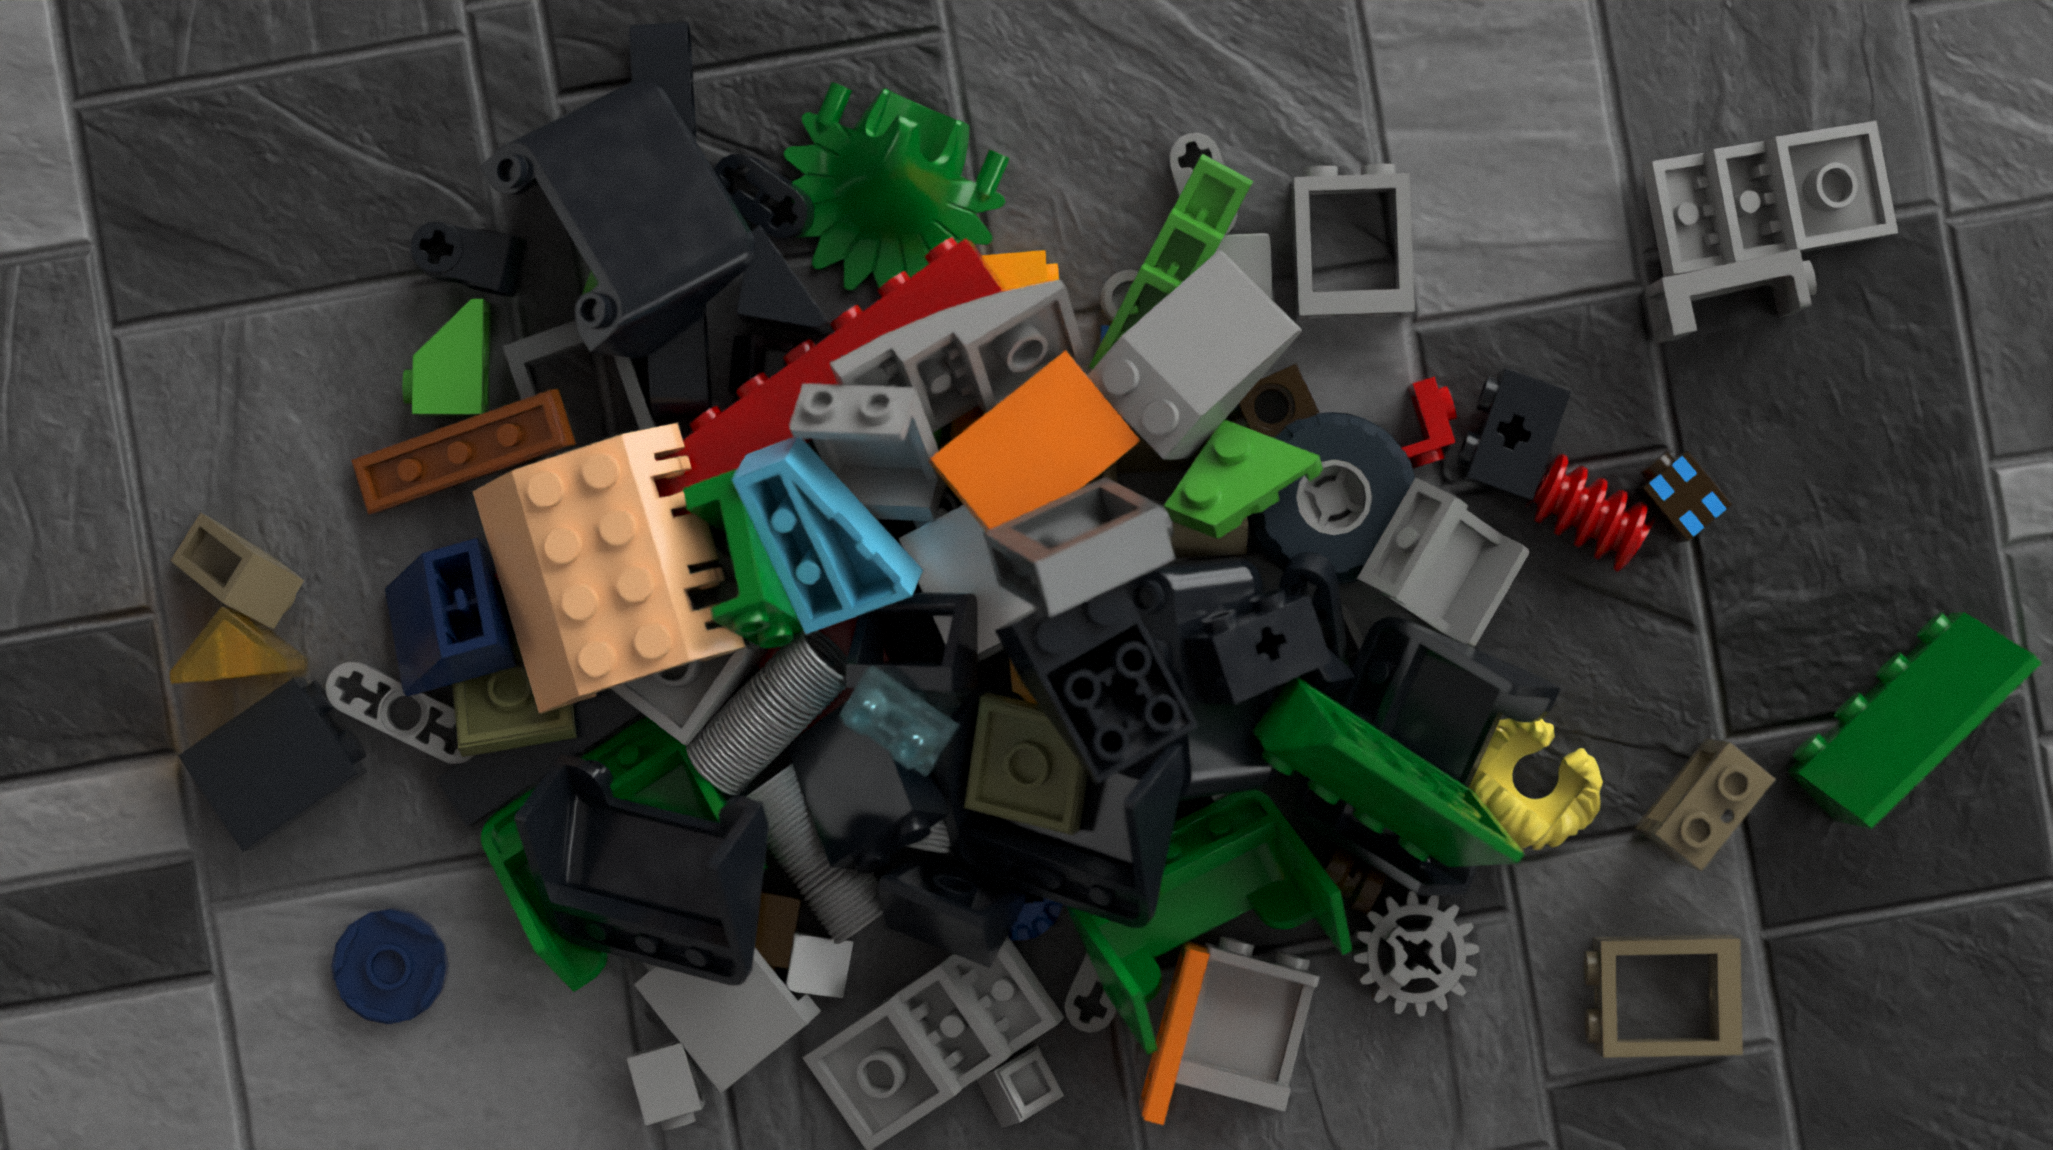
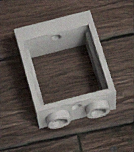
(1359, 303)

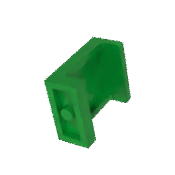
(762, 607)

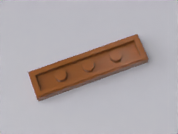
(463, 451)

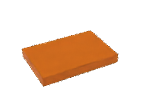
(1034, 445)
(1173, 1032)

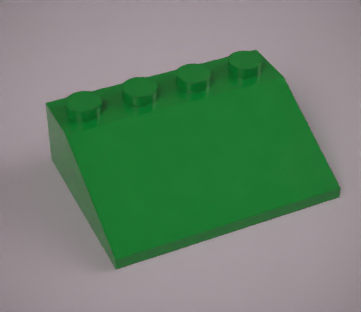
(1910, 718)
(1381, 780)

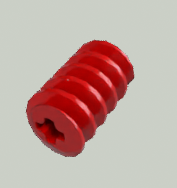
(1591, 512)

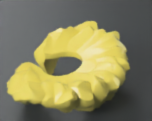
(1541, 820)

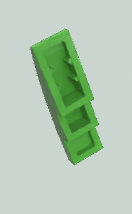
(1183, 244)

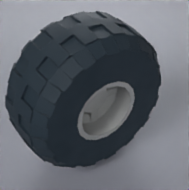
(1343, 507)

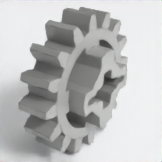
(1396, 973)

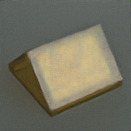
(235, 648)

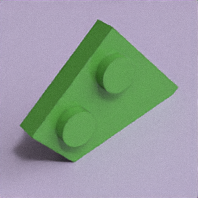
(1235, 478)

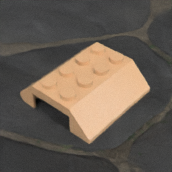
(602, 566)

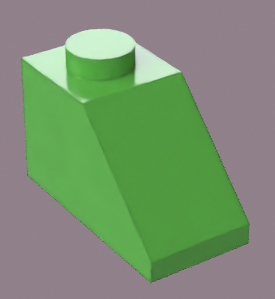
(453, 367)

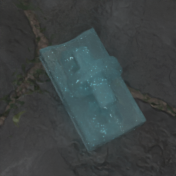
(898, 720)

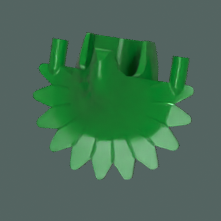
(890, 185)

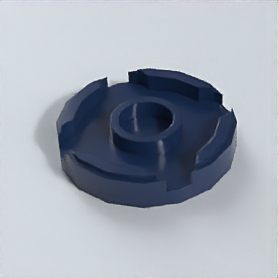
(390, 966)

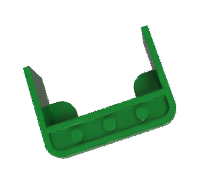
(1217, 867)

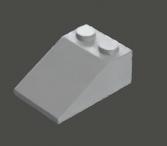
(1194, 357)

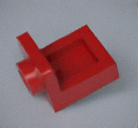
(1433, 411)

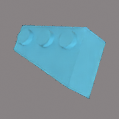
(821, 537)

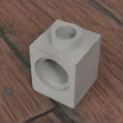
(666, 1084)

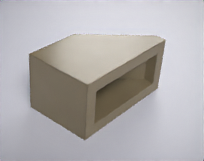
(237, 571)

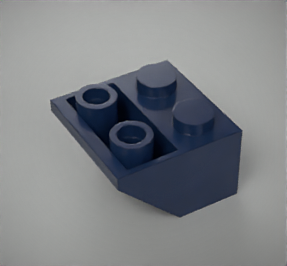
(449, 618)

